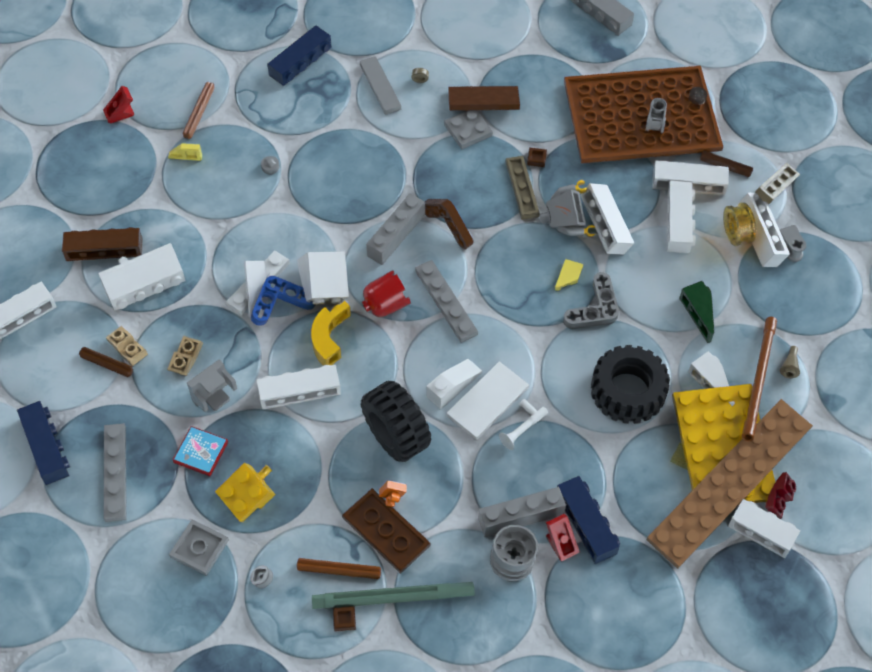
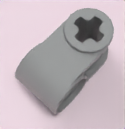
(656, 116)
(794, 242)

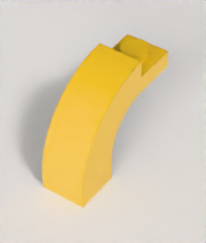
(323, 346)

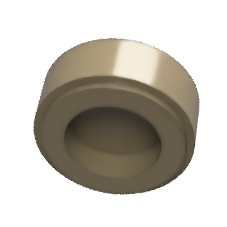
(420, 75)

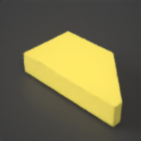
(186, 152)
(569, 274)

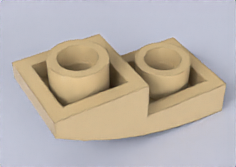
(126, 346)
(185, 356)

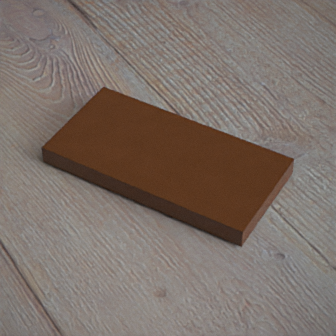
(484, 98)
(386, 530)

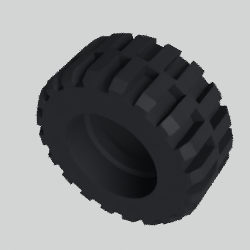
(634, 362)
(396, 421)

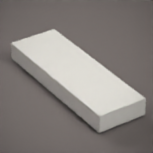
(255, 279)

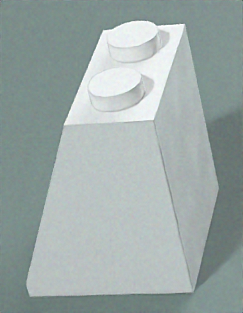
(324, 276)

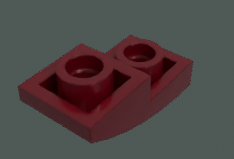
(780, 493)

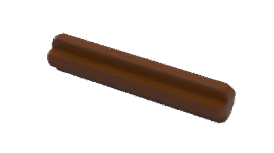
(734, 166)
(106, 362)

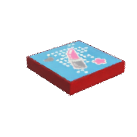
(200, 451)

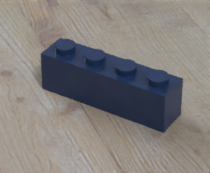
(299, 55)
(43, 443)
(588, 521)

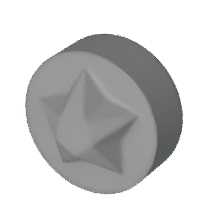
(270, 165)
(261, 576)

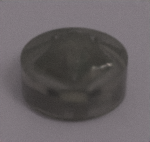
(698, 95)

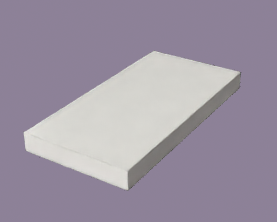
(487, 400)

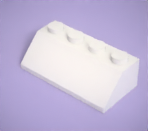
(142, 277)

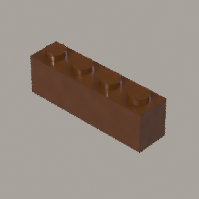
(102, 244)

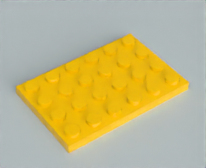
(712, 429)

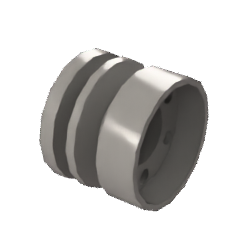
(516, 542)

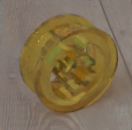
(739, 224)

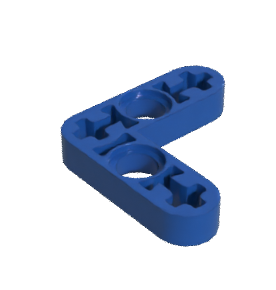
(273, 294)

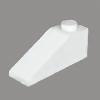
(709, 372)
(451, 383)

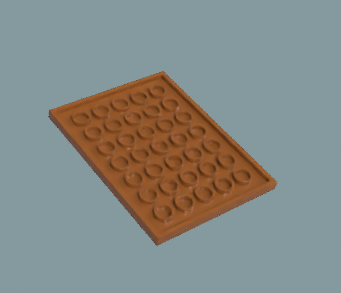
(613, 111)

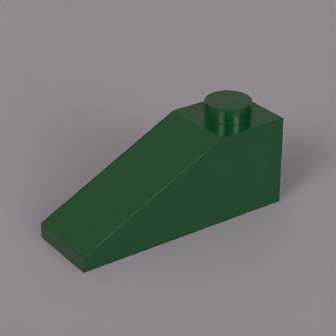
(698, 303)

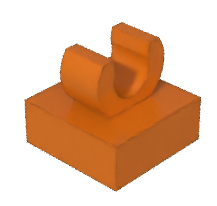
(392, 492)

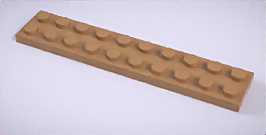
(728, 484)

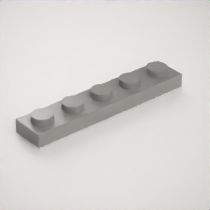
(446, 301)
(115, 472)

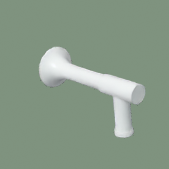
(508, 439)

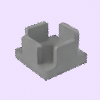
(208, 387)

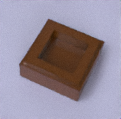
(537, 157)
(344, 618)

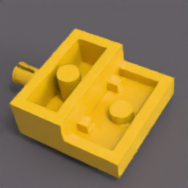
(246, 491)

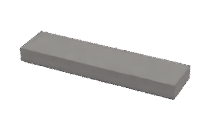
(380, 85)

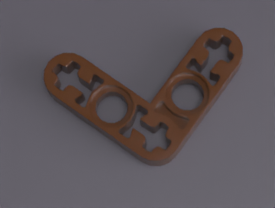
(445, 209)

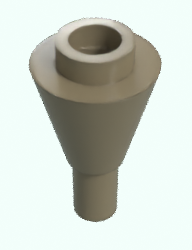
(790, 367)

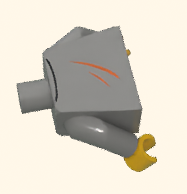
(566, 211)

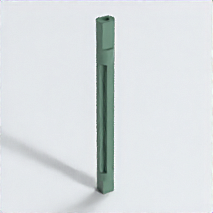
(392, 595)

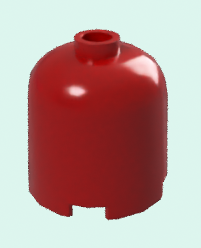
(385, 295)

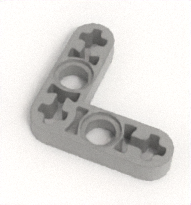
(600, 310)

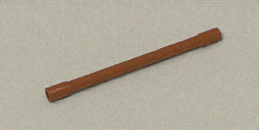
(750, 424)

